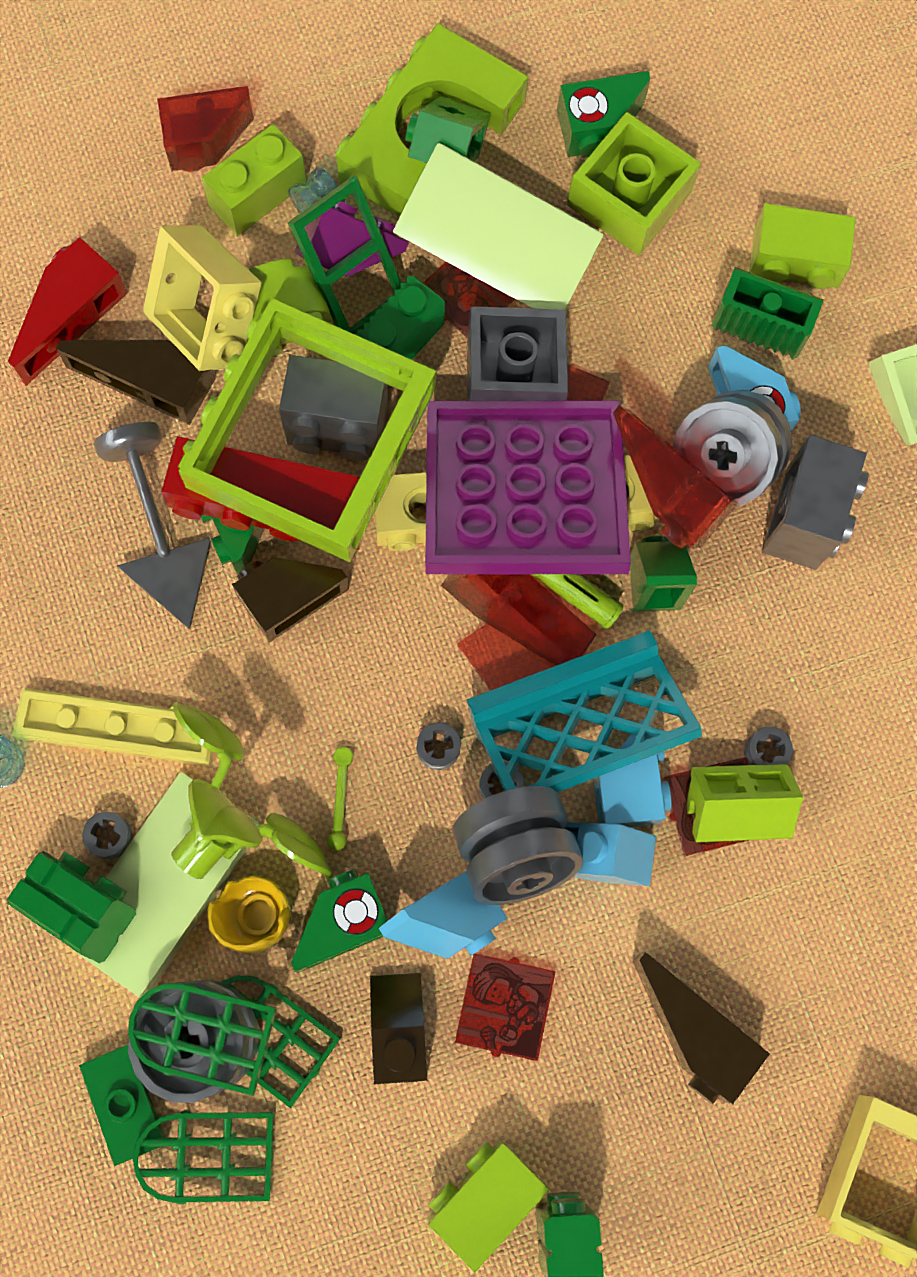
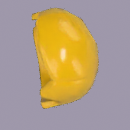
(249, 915)

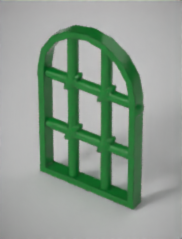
(289, 1037)
(213, 1052)
(222, 1142)

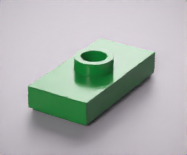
(120, 1103)

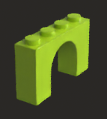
(437, 67)

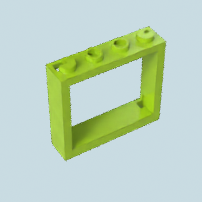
(241, 379)

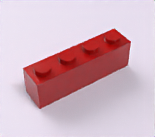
(294, 486)

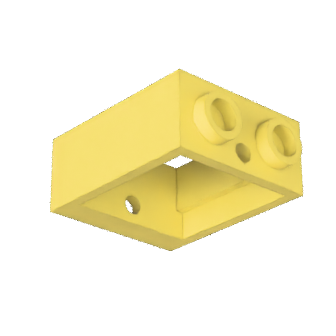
(171, 303)
(851, 1228)

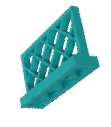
(567, 691)

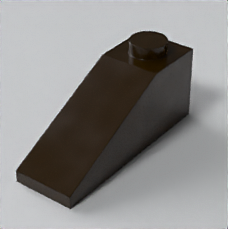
(143, 370)
(703, 1039)

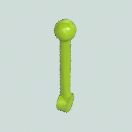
(343, 758)

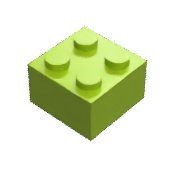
(633, 183)

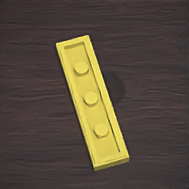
(106, 726)

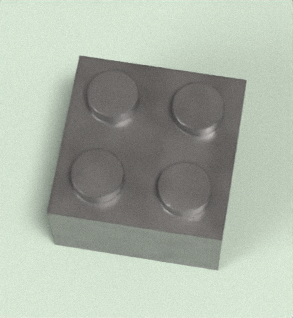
(516, 354)
(332, 408)
(816, 503)

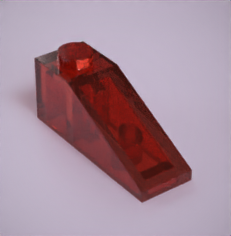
(675, 488)
(523, 612)

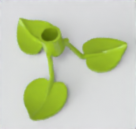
(220, 822)

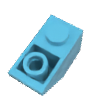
(633, 793)
(614, 853)

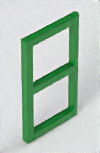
(325, 279)

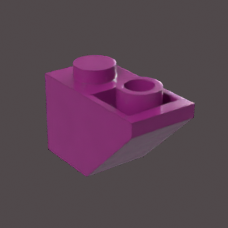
(340, 233)

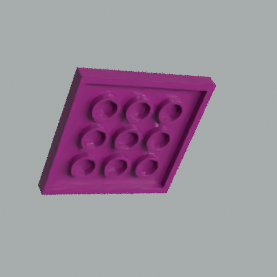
(525, 488)

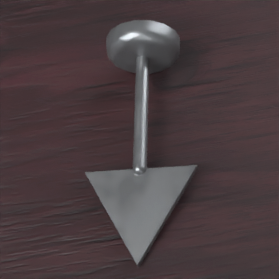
(171, 574)

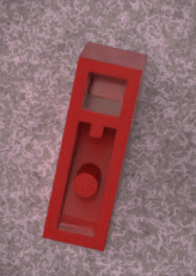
(68, 301)

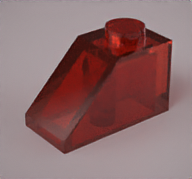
(203, 126)

